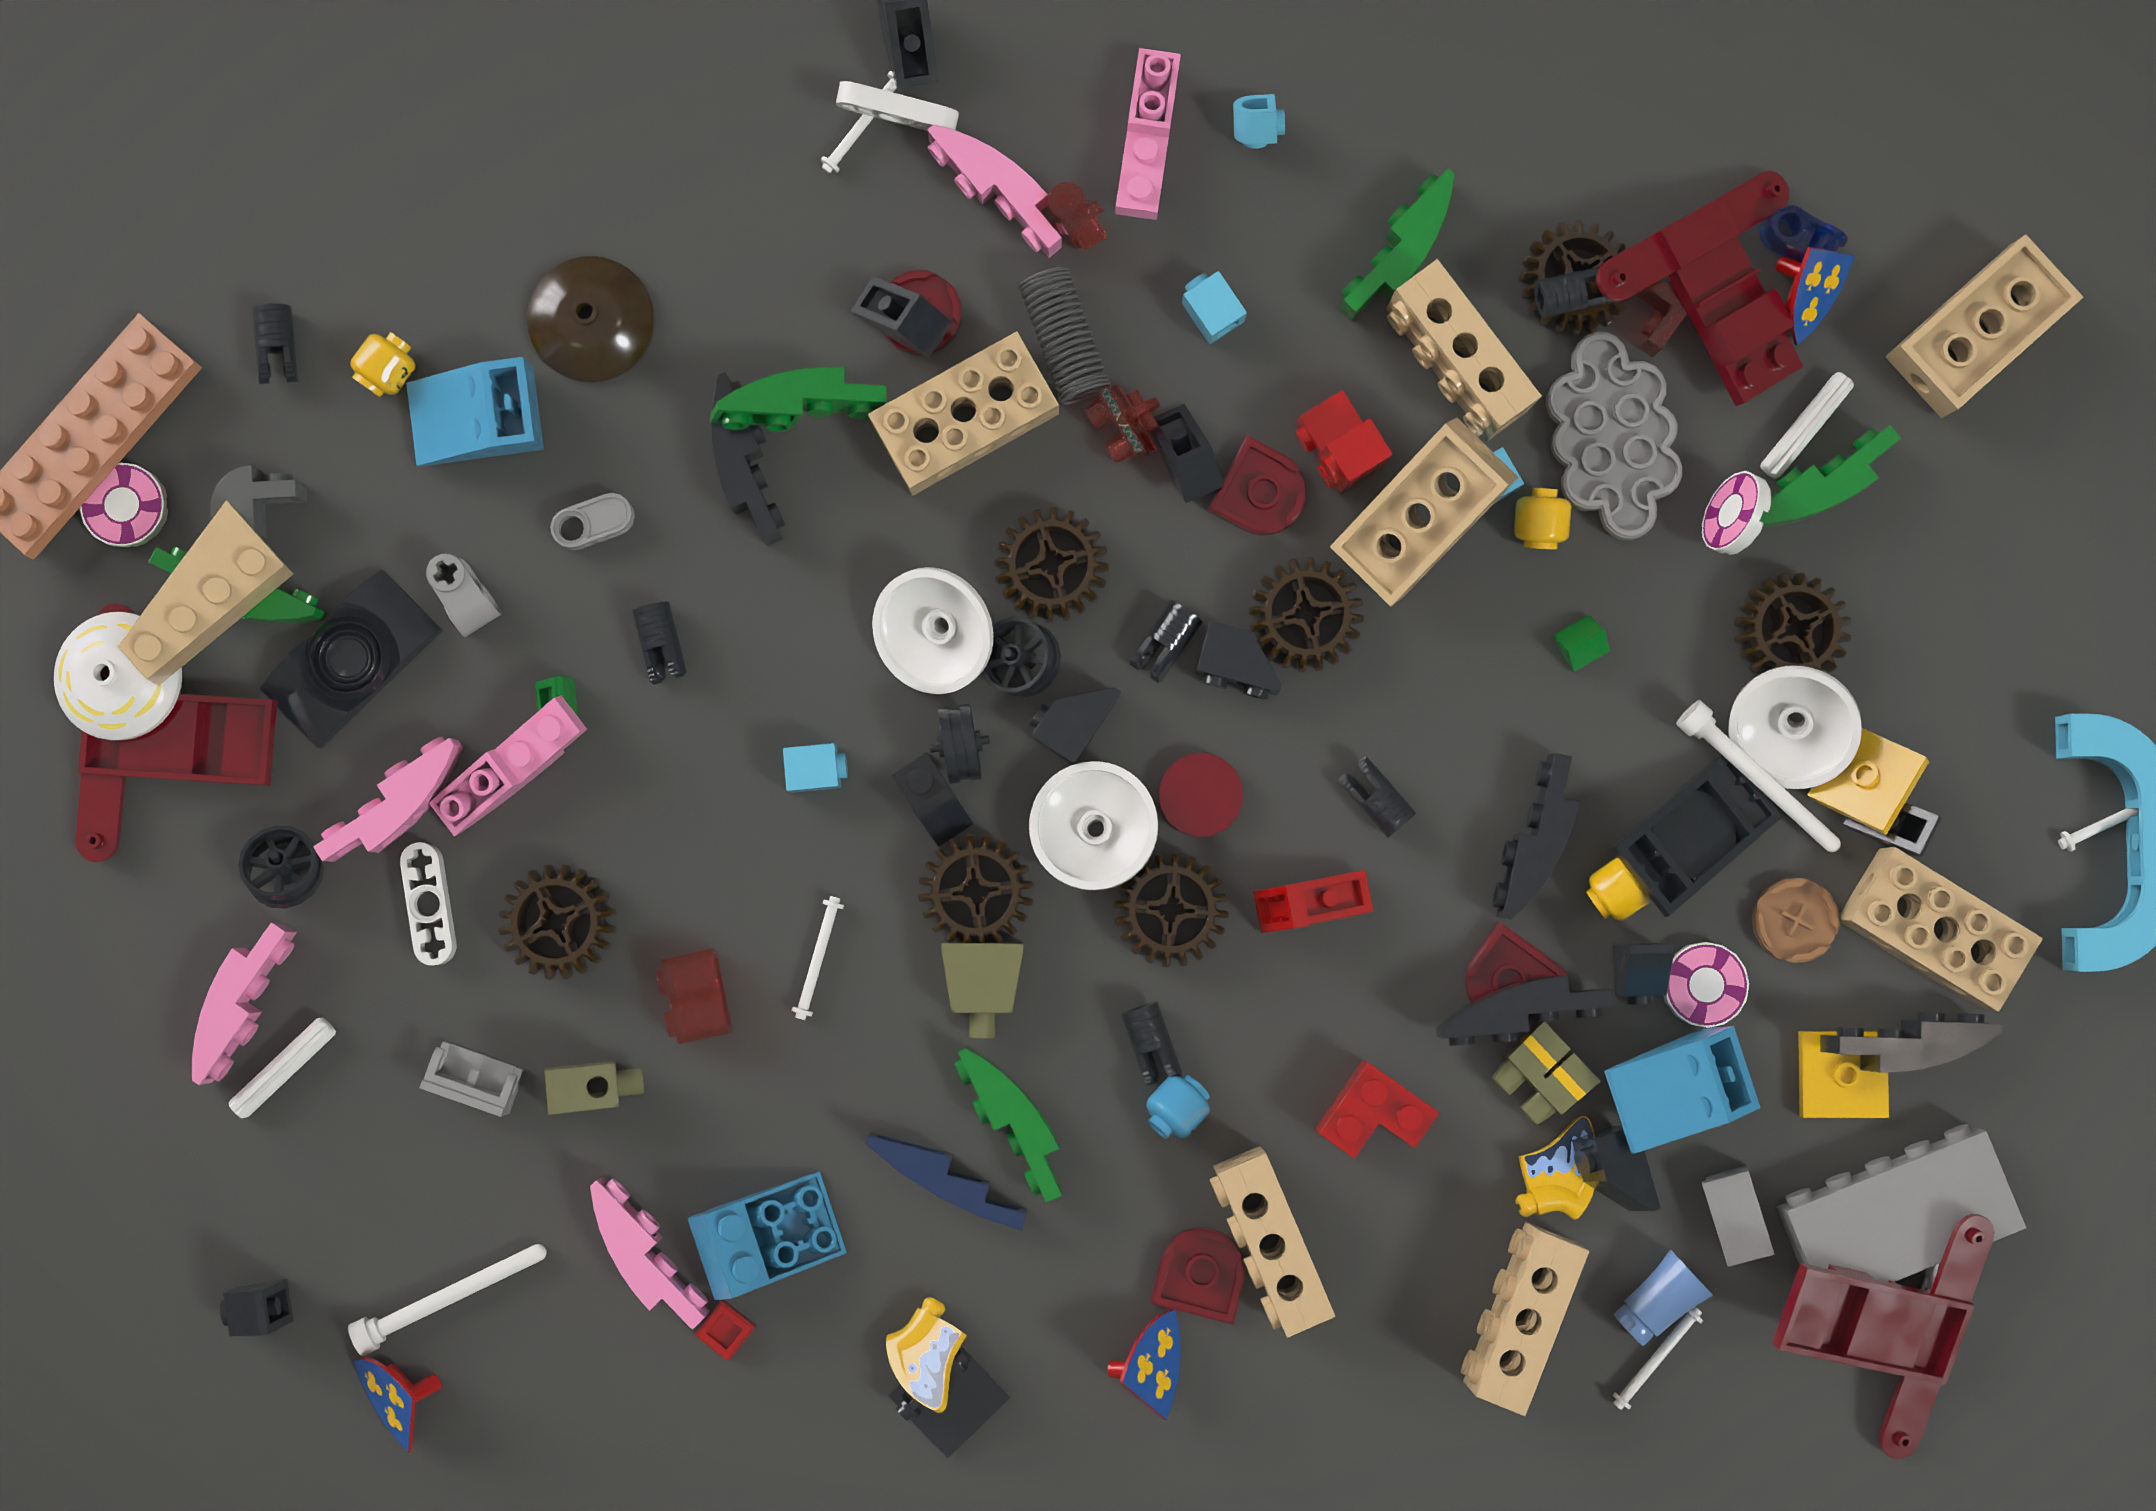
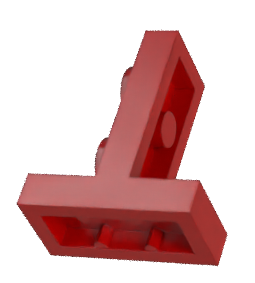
(1313, 901)

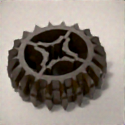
(1567, 262)
(1070, 558)
(1301, 594)
(1786, 615)
(972, 855)
(547, 905)
(1168, 938)

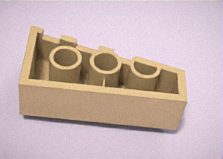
(204, 596)

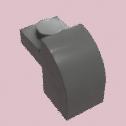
(250, 493)

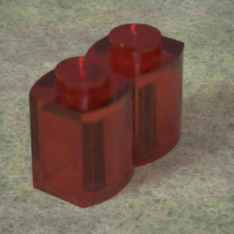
(695, 996)

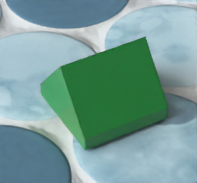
(1582, 642)
(555, 687)

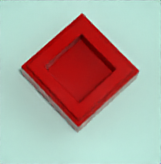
(725, 1330)

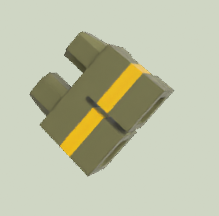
(1548, 1069)

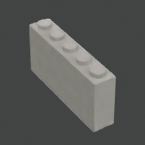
(1902, 1209)

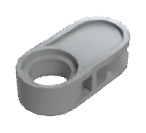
(601, 517)

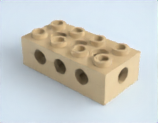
(2011, 328)
(1461, 329)
(962, 385)
(1452, 512)
(2002, 942)
(1305, 1301)
(1514, 1381)

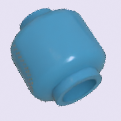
(1178, 1107)

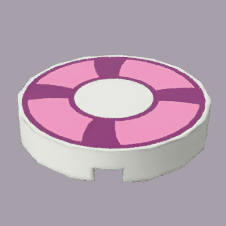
(126, 507)
(1735, 512)
(1706, 985)

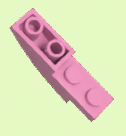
(1147, 134)
(988, 173)
(509, 766)
(407, 797)
(226, 1013)
(629, 1241)

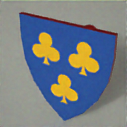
(1814, 287)
(1153, 1364)
(394, 1396)

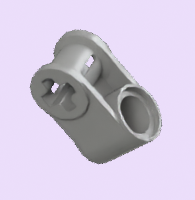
(464, 600)

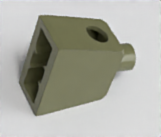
(982, 981)
(569, 1092)

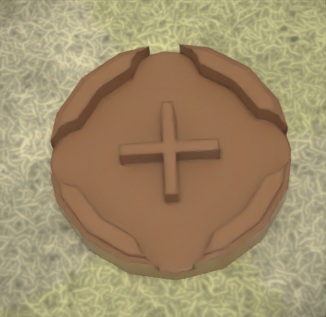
(1795, 920)

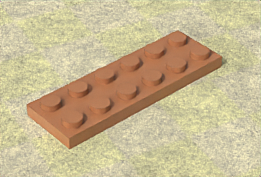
(90, 433)

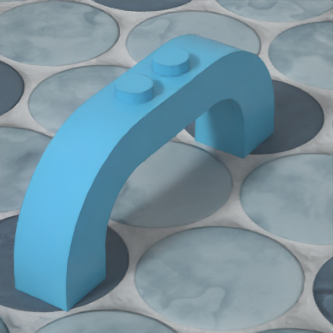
(2133, 761)

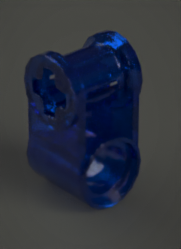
(1806, 232)

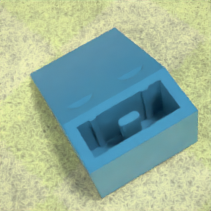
(475, 412)
(1682, 1088)
(766, 1236)

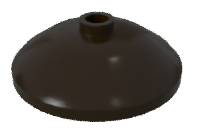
(605, 342)

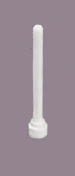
(1699, 722)
(368, 1334)

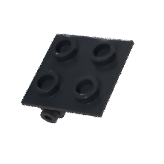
(970, 1403)

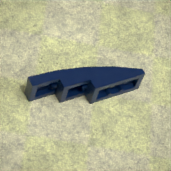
(931, 1171)

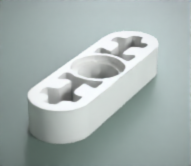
(894, 107)
(444, 913)

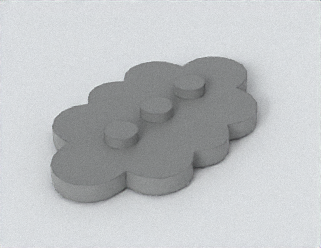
(1613, 436)

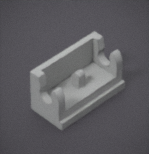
(472, 1079)
(1737, 1216)

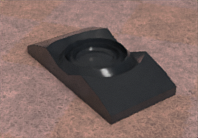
(350, 658)
(1695, 834)

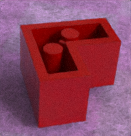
(1342, 443)
(1373, 1100)

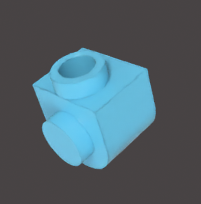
(1257, 120)

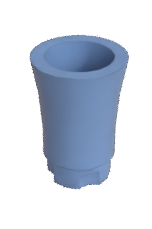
(1661, 1299)

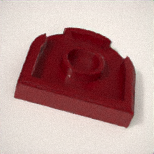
(1260, 490)
(1506, 960)
(1200, 1275)

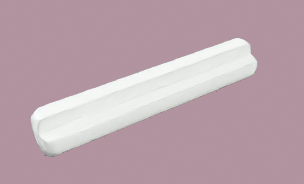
(1807, 425)
(282, 1067)

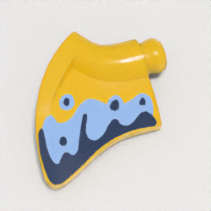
(1553, 1177)
(924, 1354)

